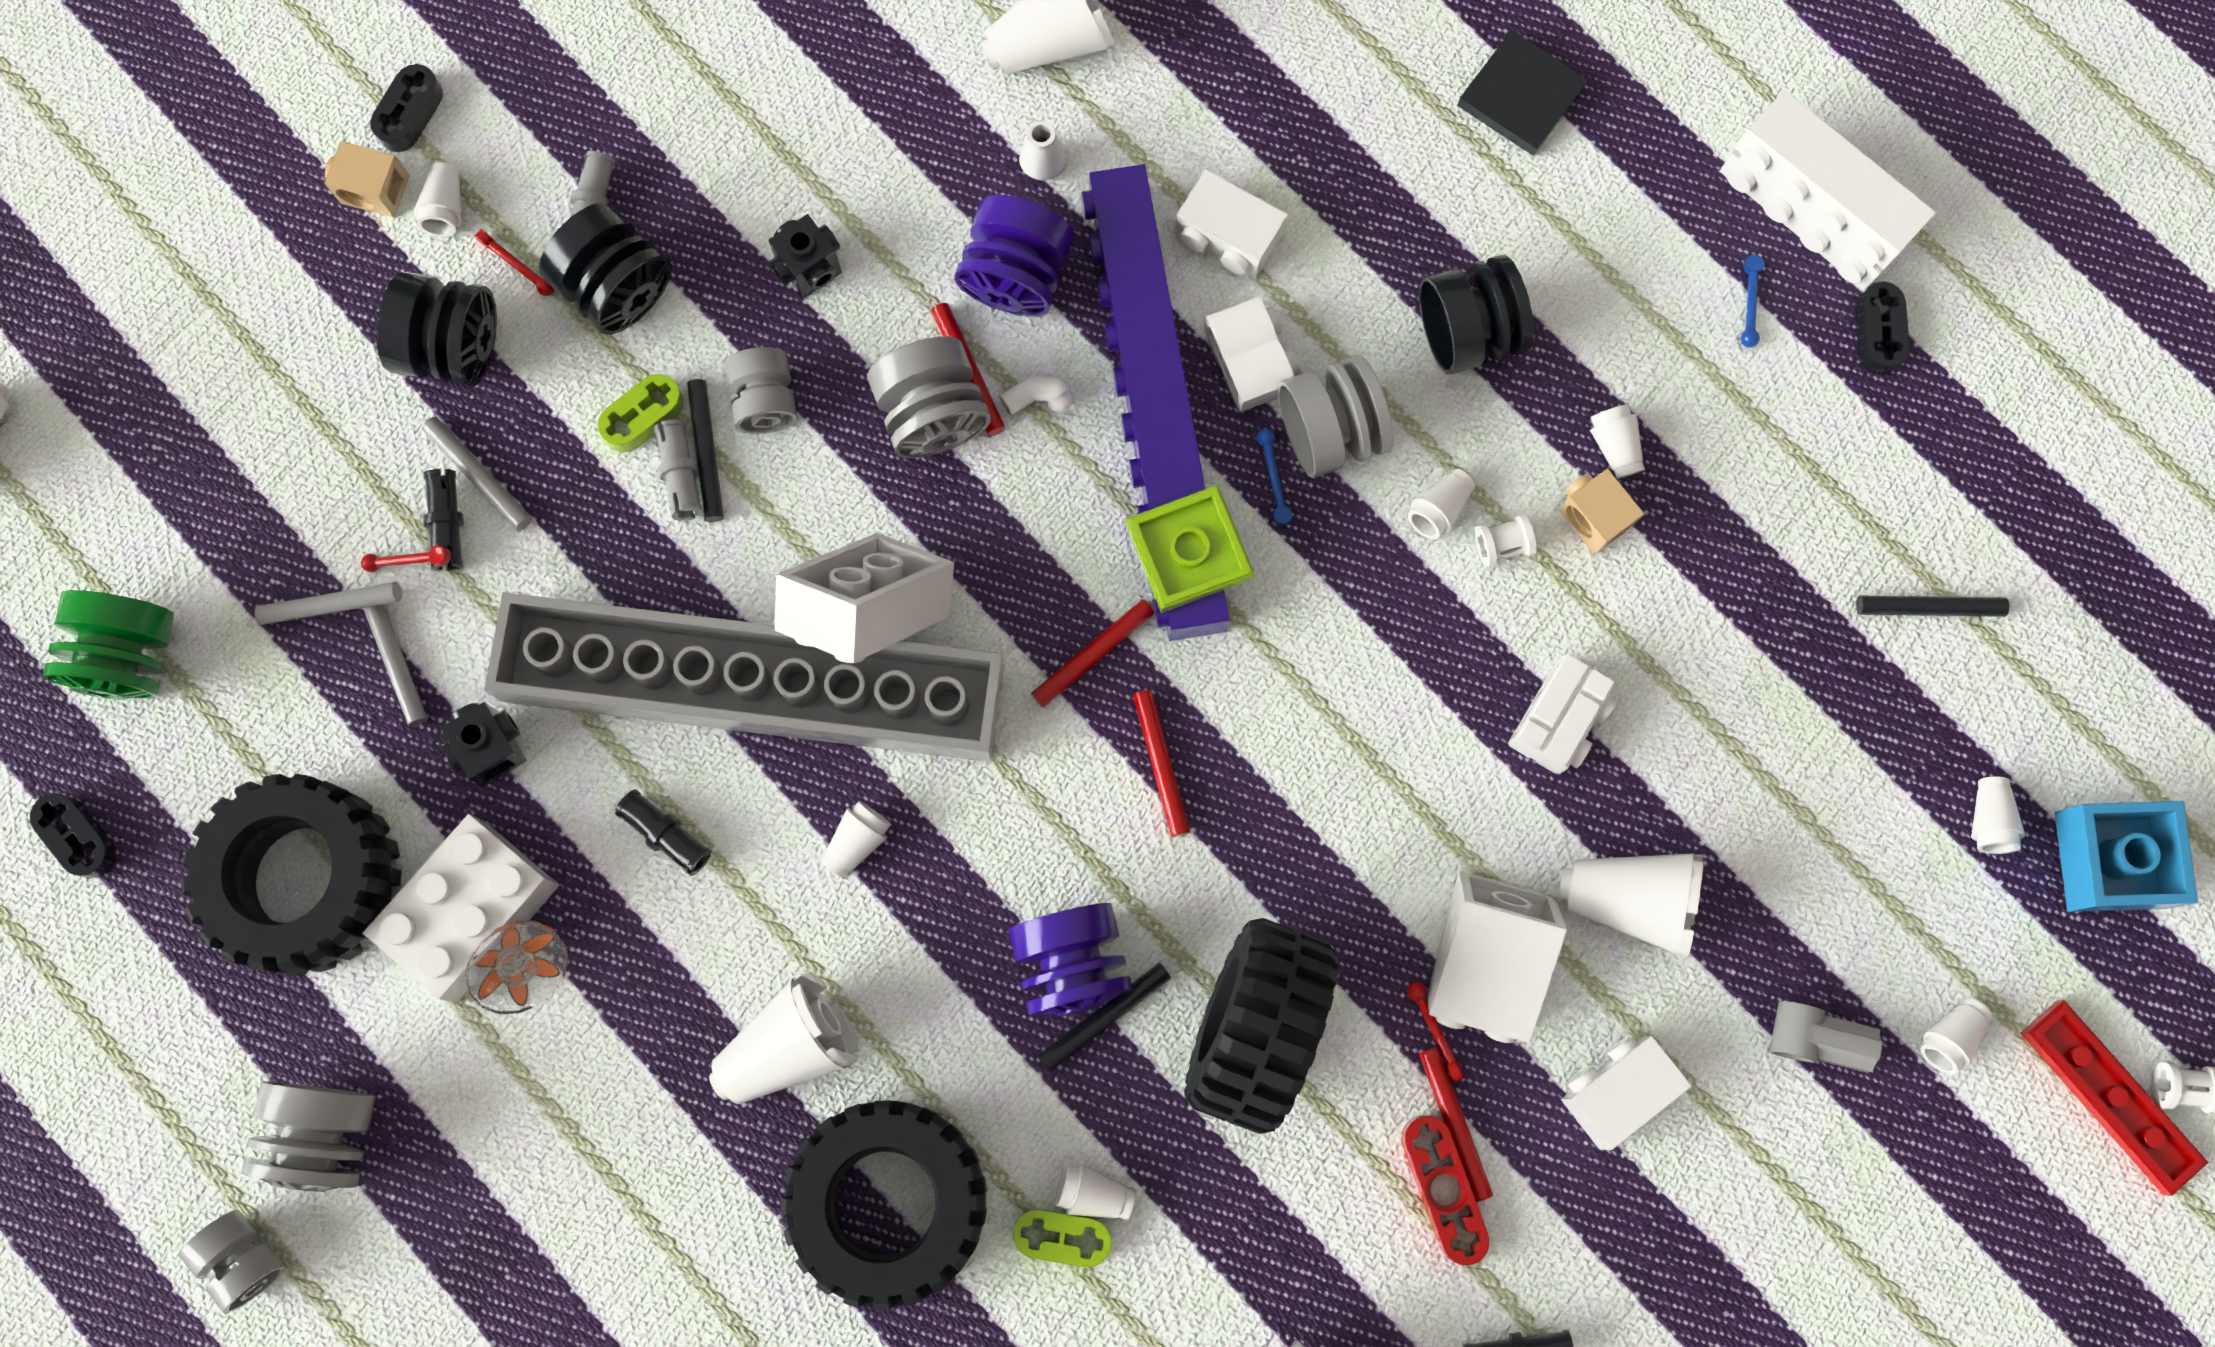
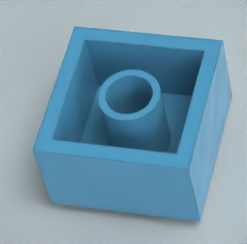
(2126, 856)

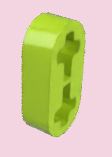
(639, 411)
(1060, 1251)

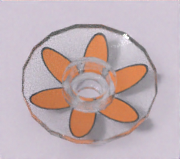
(525, 981)

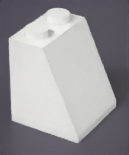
(1495, 958)

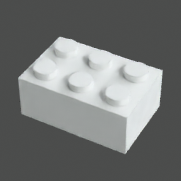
(863, 597)
(456, 901)

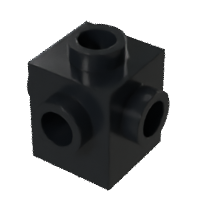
(805, 255)
(482, 742)

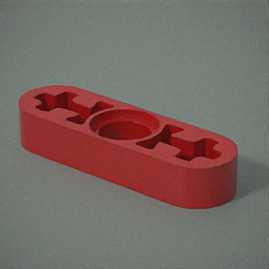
(1446, 1231)

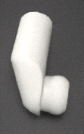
(1037, 388)

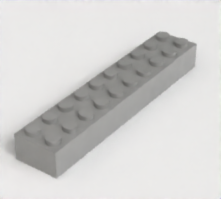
(742, 678)

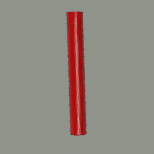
(949, 328)
(1092, 653)
(1161, 763)
(1455, 1121)

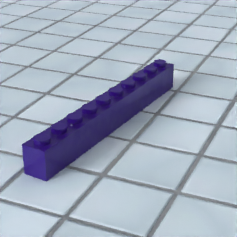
(1149, 362)

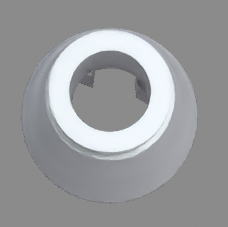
(1042, 152)
(439, 203)
(1619, 440)
(1441, 504)
(1996, 817)
(855, 839)
(1956, 1037)
(1093, 1194)

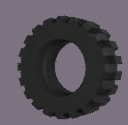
(228, 863)
(1262, 1026)
(812, 1204)

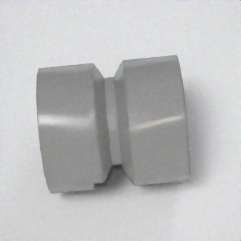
(761, 384)
(217, 1248)

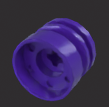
(1014, 255)
(1070, 959)

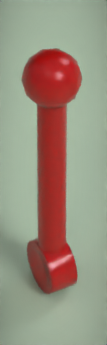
(487, 241)
(437, 555)
(1417, 991)

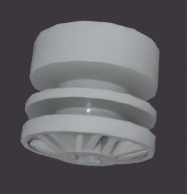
(928, 397)
(1345, 413)
(308, 1136)

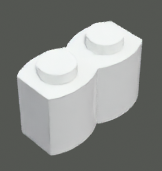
(1250, 352)

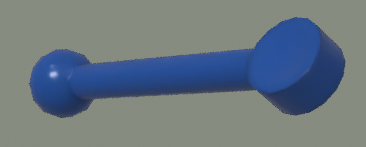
(1752, 266)
(1282, 514)

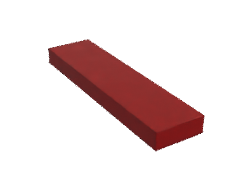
(2114, 1098)

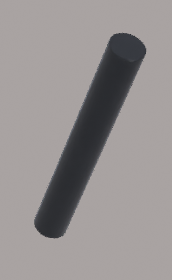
(705, 450)
(1932, 606)
(1104, 1017)

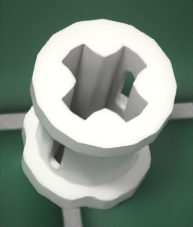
(1505, 540)
(2177, 1095)

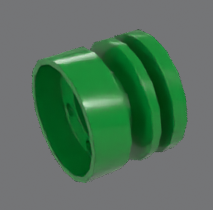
(108, 645)

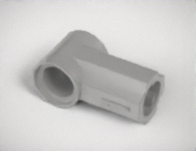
(1810, 1035)

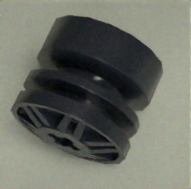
(605, 268)
(1476, 314)
(436, 329)

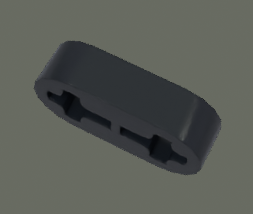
(410, 109)
(1890, 328)
(64, 843)

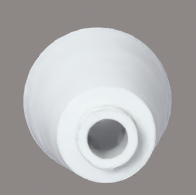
(1046, 33)
(1639, 896)
(785, 1044)

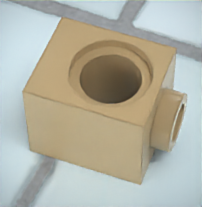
(366, 178)
(1599, 509)

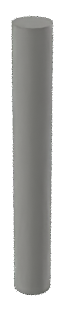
(476, 473)
(328, 603)
(395, 665)

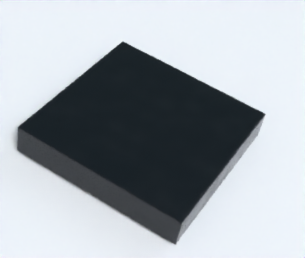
(1522, 92)

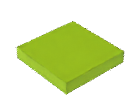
(1189, 548)

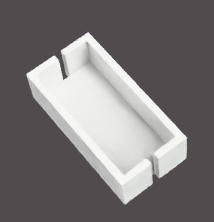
(1825, 190)

